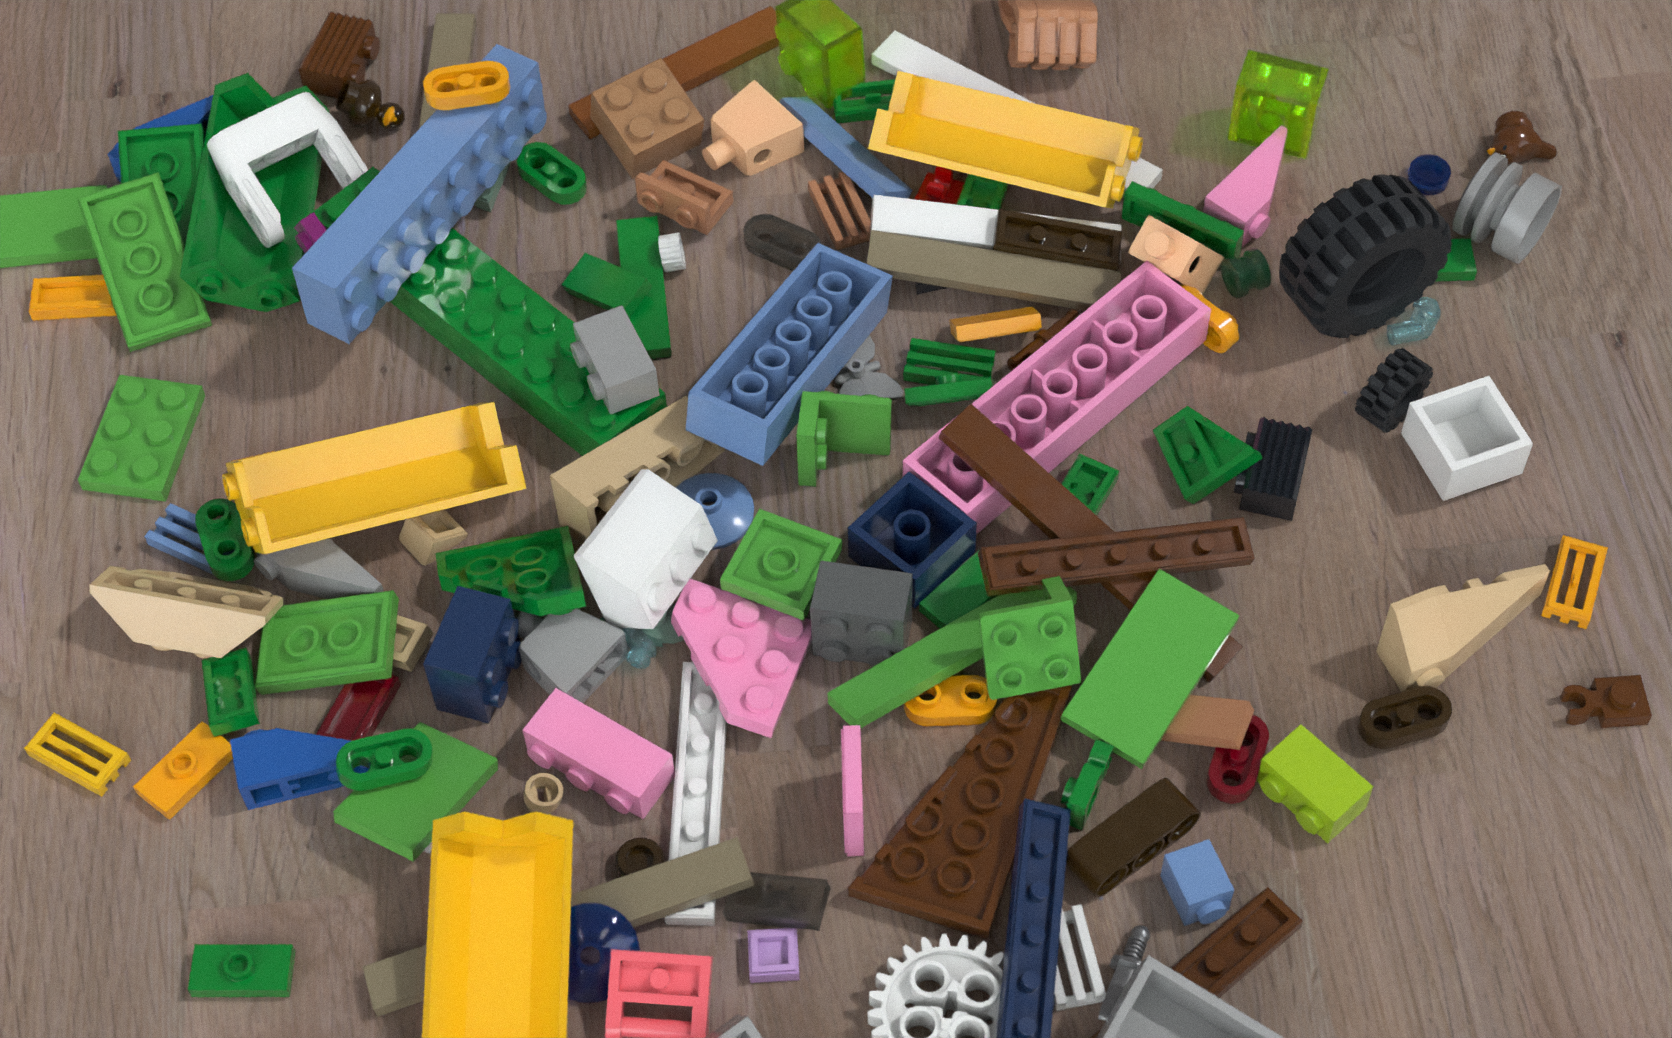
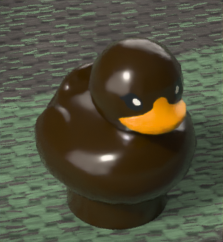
(364, 103)

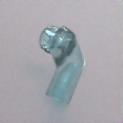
(1420, 325)
(640, 646)

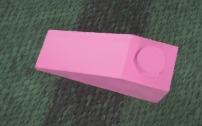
(1248, 190)

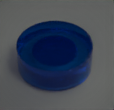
(1429, 174)

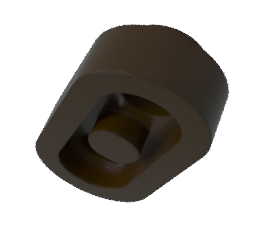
(1401, 717)

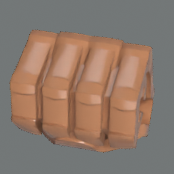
(1050, 33)

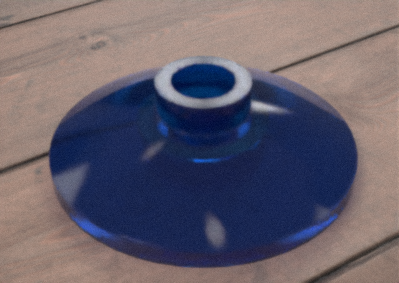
(601, 928)

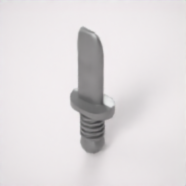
(1124, 967)

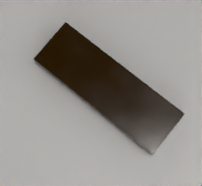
(1057, 240)

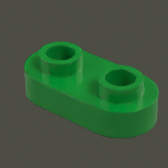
(559, 176)
(223, 536)
(382, 758)

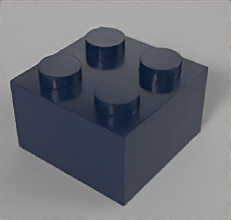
(913, 533)
(473, 655)

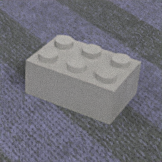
(1168, 1005)

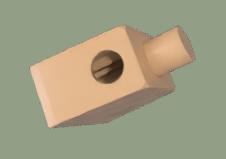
(753, 132)
(1174, 253)

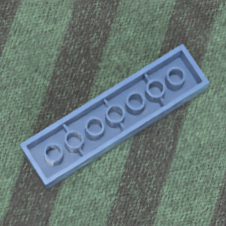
(416, 203)

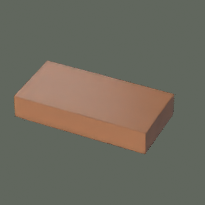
(1211, 722)

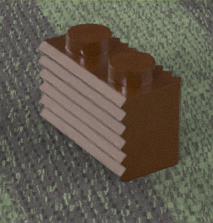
(339, 54)

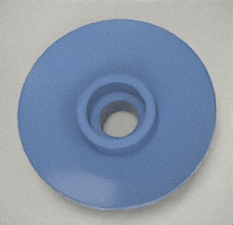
(733, 506)

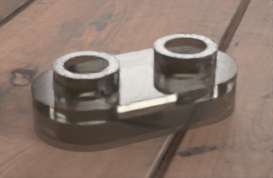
(786, 244)

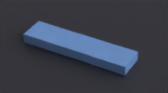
(845, 150)

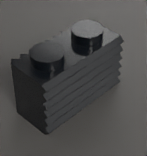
(1274, 481)

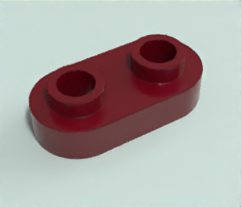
(1239, 765)

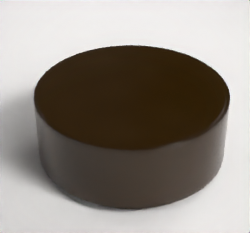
(638, 855)

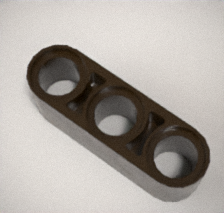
(1132, 837)

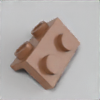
(683, 197)

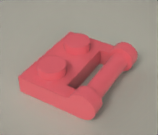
(658, 980)

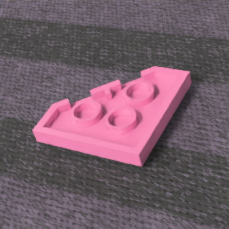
(742, 652)

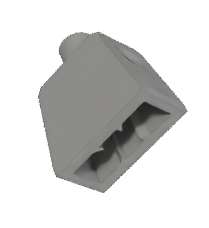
(570, 651)

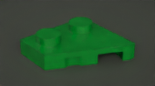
(1201, 453)

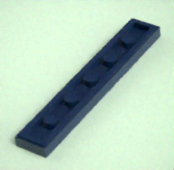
(1034, 921)

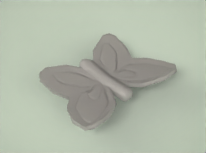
(860, 378)

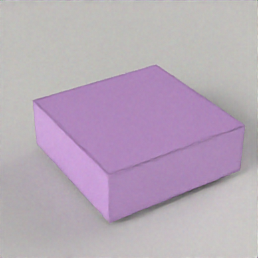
(773, 955)

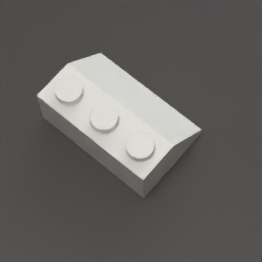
(644, 551)

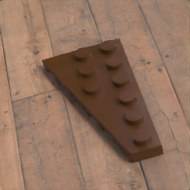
(961, 836)

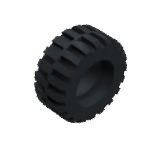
(1364, 256)

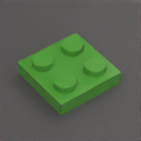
(779, 563)

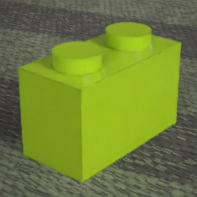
(1313, 784)

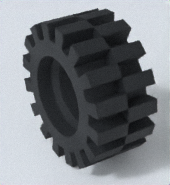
(1392, 389)

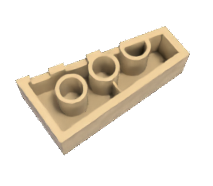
(595, 481)

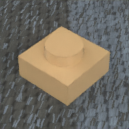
(410, 642)

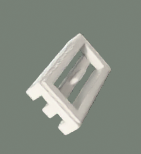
(1079, 998)

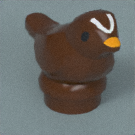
(1518, 140)

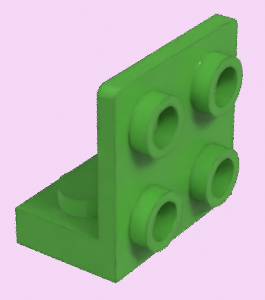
(840, 425)
(1031, 644)

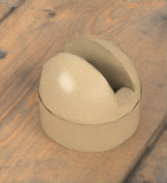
(552, 793)

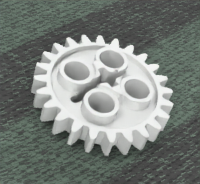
(957, 972)

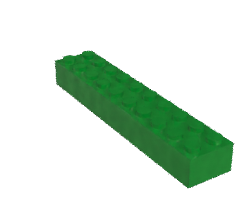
(504, 334)

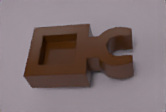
(1615, 701)

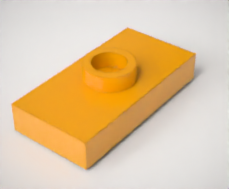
(184, 770)

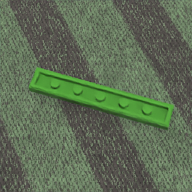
(920, 665)

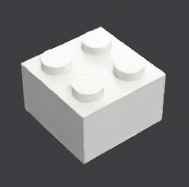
(1466, 438)

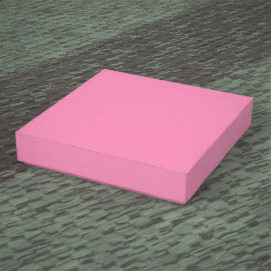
(852, 790)

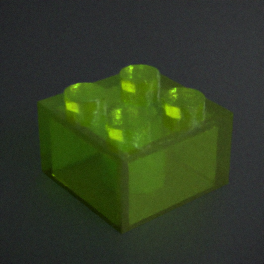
(820, 48)
(1275, 94)

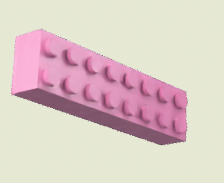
(1074, 384)

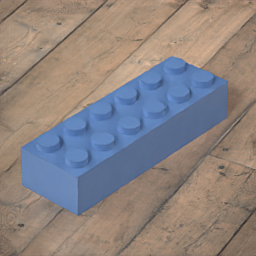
(789, 347)

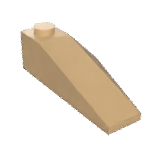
(1441, 629)

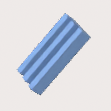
(168, 525)

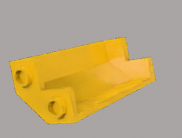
(1007, 140)
(372, 477)
(498, 927)

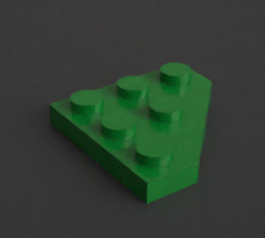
(528, 569)

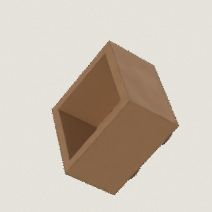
(646, 117)

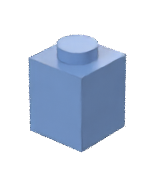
(1197, 883)

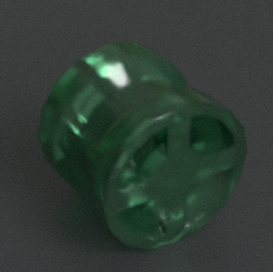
(1246, 273)

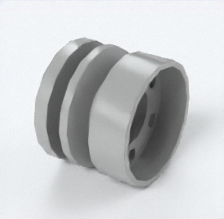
(1513, 211)

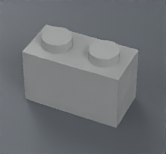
(615, 360)

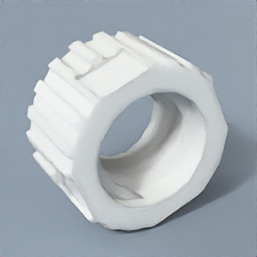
(672, 252)

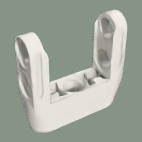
(270, 138)

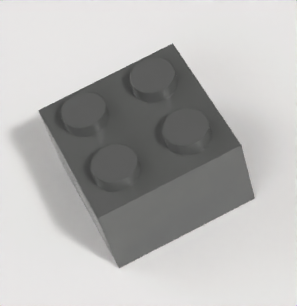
(860, 613)

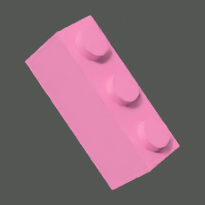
(598, 754)

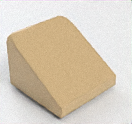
(431, 534)

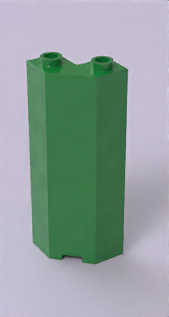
(221, 250)

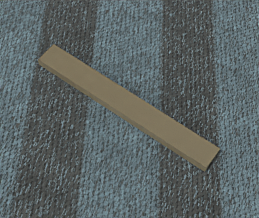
(638, 896)

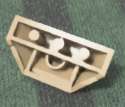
(183, 609)

